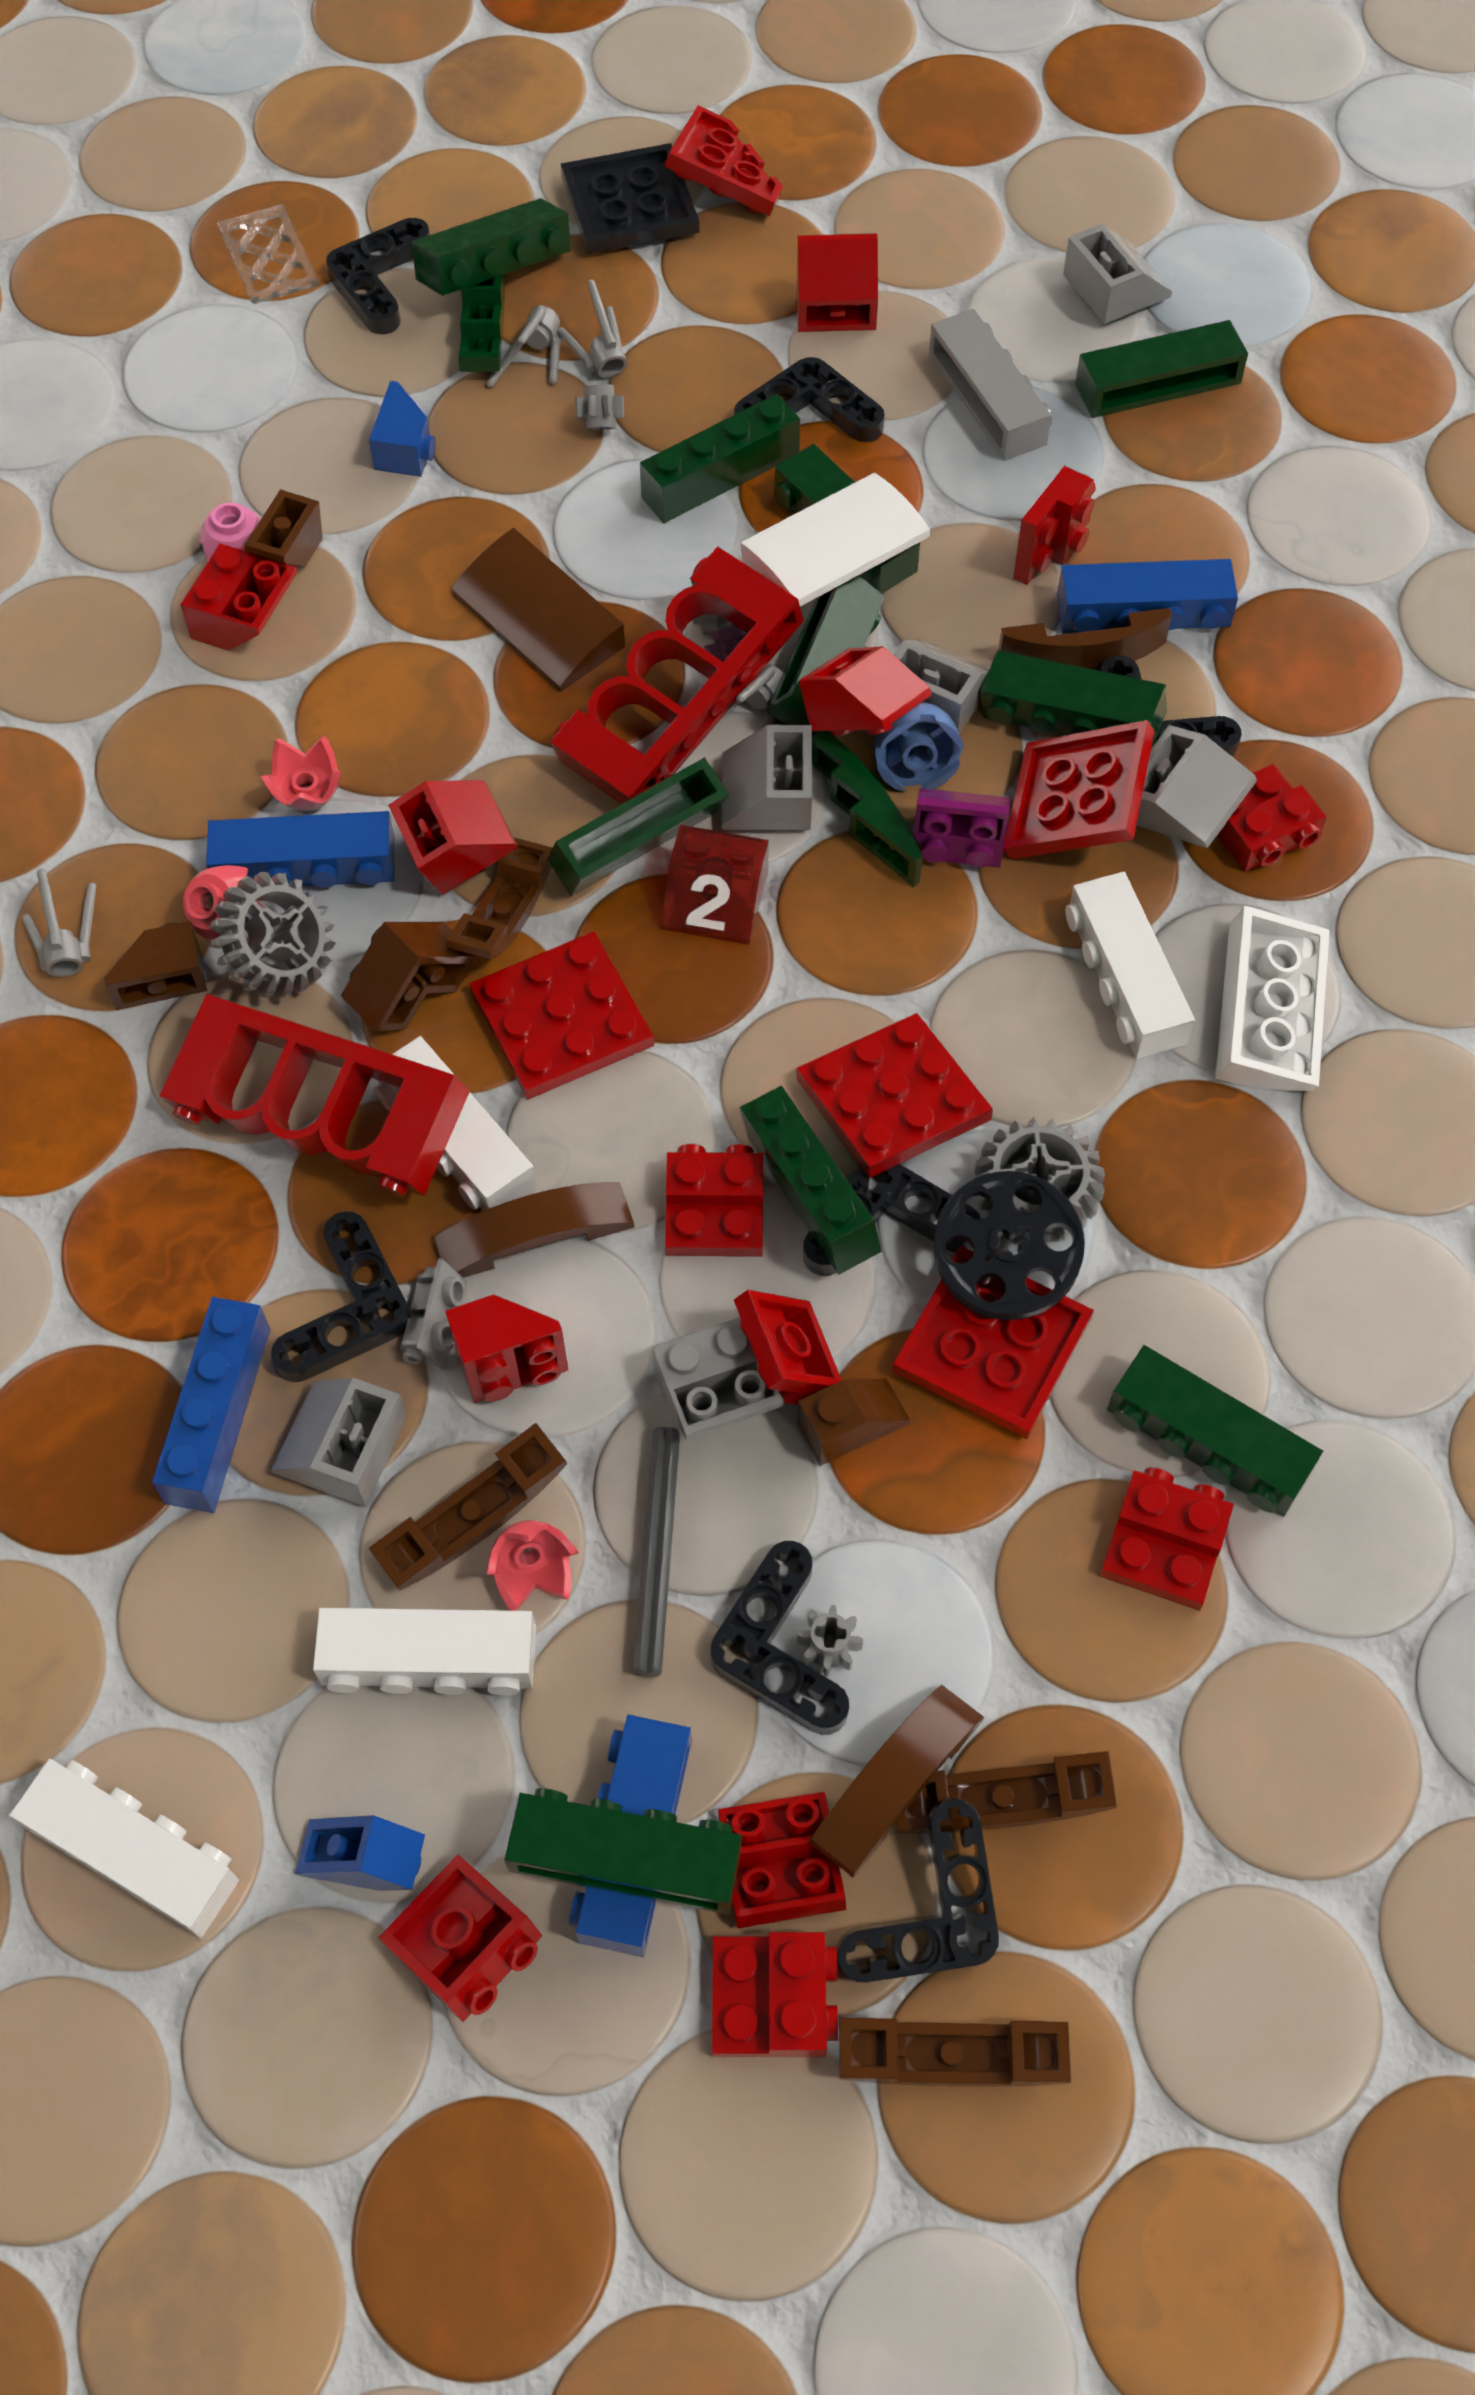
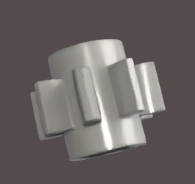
(600, 407)
(844, 1642)

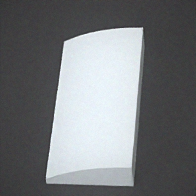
(836, 539)
(1273, 1002)

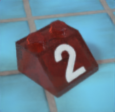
(715, 884)

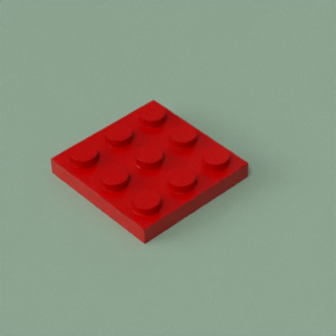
(1079, 790)
(561, 1015)
(893, 1094)
(990, 1363)

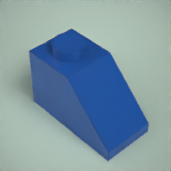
(401, 435)
(361, 1852)

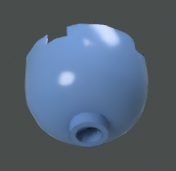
(919, 749)

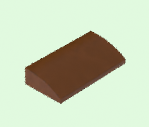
(539, 610)

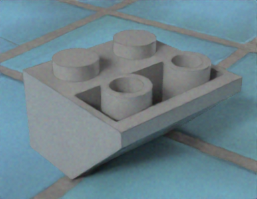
(1111, 274)
(951, 678)
(769, 780)
(1191, 787)
(712, 1379)
(342, 1438)

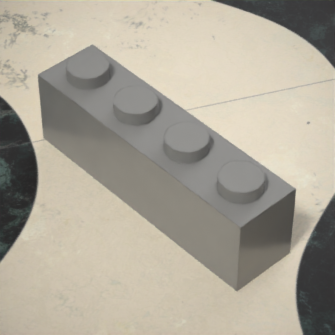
(990, 384)

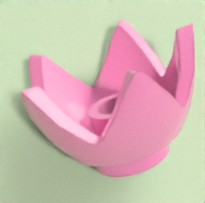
(228, 525)

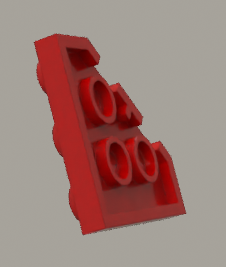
(717, 159)

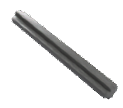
(656, 1552)

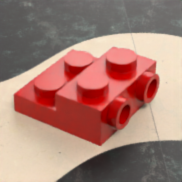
(1055, 524)
(1271, 821)
(714, 1202)
(786, 1344)
(1167, 1537)
(462, 1938)
(773, 1995)

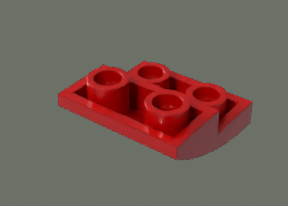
(778, 1867)

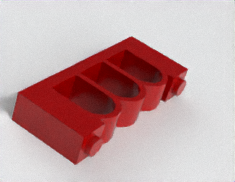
(718, 587)
(412, 1135)

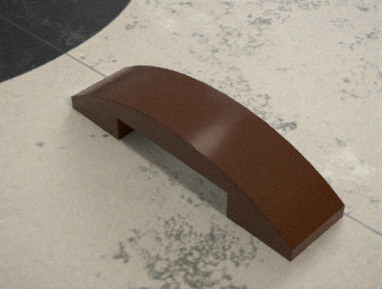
(1141, 636)
(505, 904)
(534, 1222)
(471, 1512)
(894, 1779)
(1018, 1795)
(954, 2053)

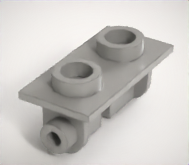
(430, 1336)

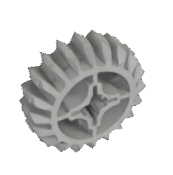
(301, 955)
(1056, 1159)

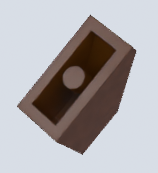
(288, 530)
(158, 967)
(849, 1416)

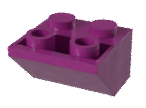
(961, 827)

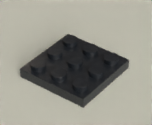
(628, 199)

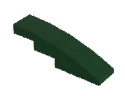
(482, 326)
(873, 815)

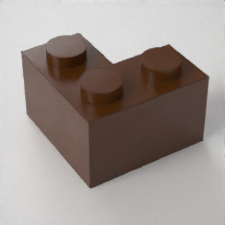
(400, 970)

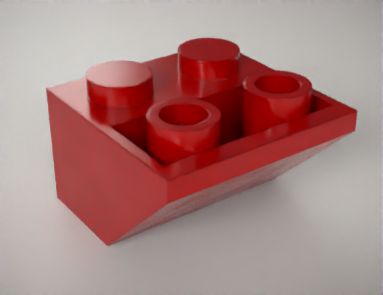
(837, 282)
(234, 597)
(861, 692)
(452, 830)
(505, 1347)

